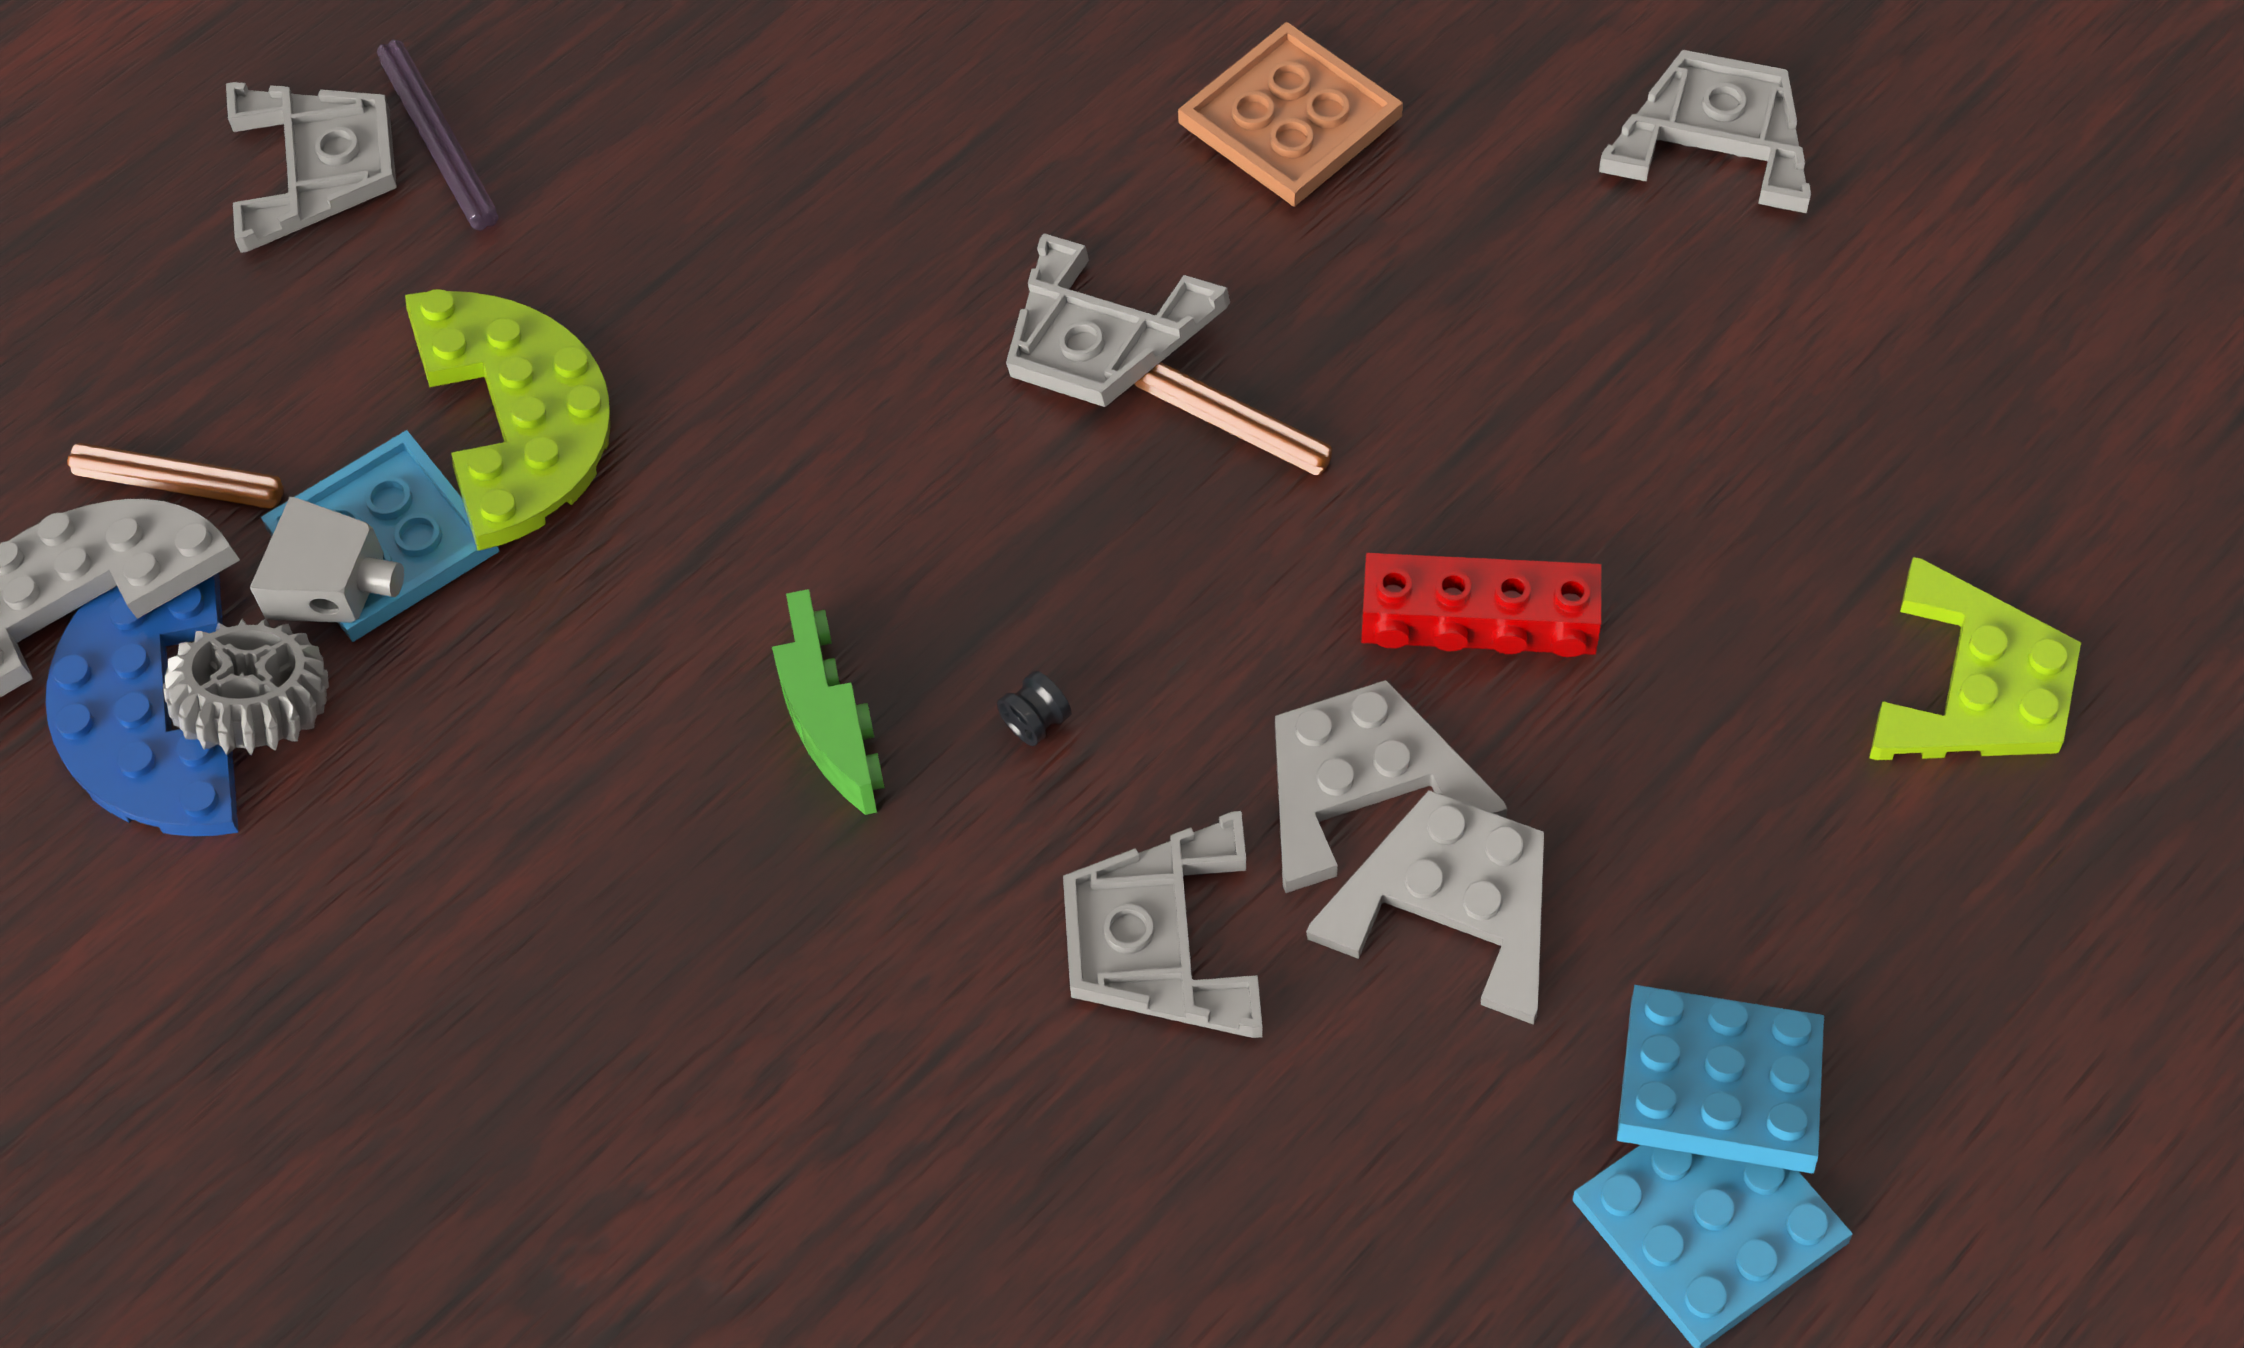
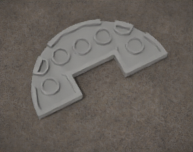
(76, 555)

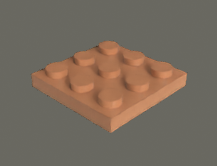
(1290, 113)

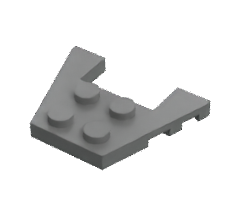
(1723, 109)
(334, 156)
(1092, 344)
(1354, 756)
(1460, 872)
(1133, 932)

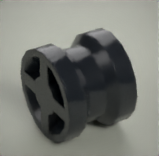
(1034, 708)

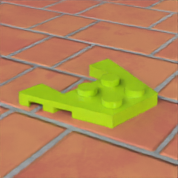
(2006, 680)

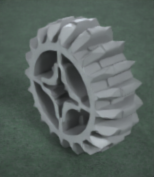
(246, 686)

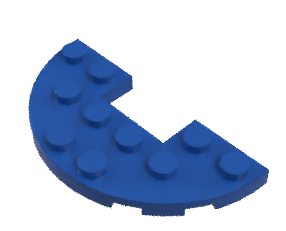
(114, 718)

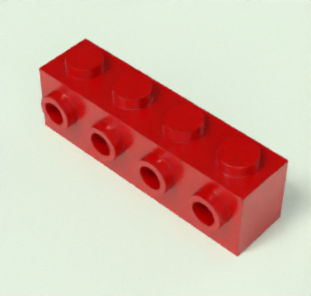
(1481, 604)

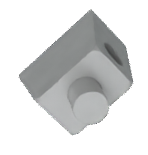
(322, 567)

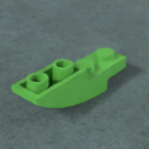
(825, 709)

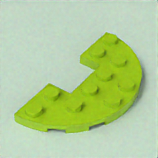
(544, 397)

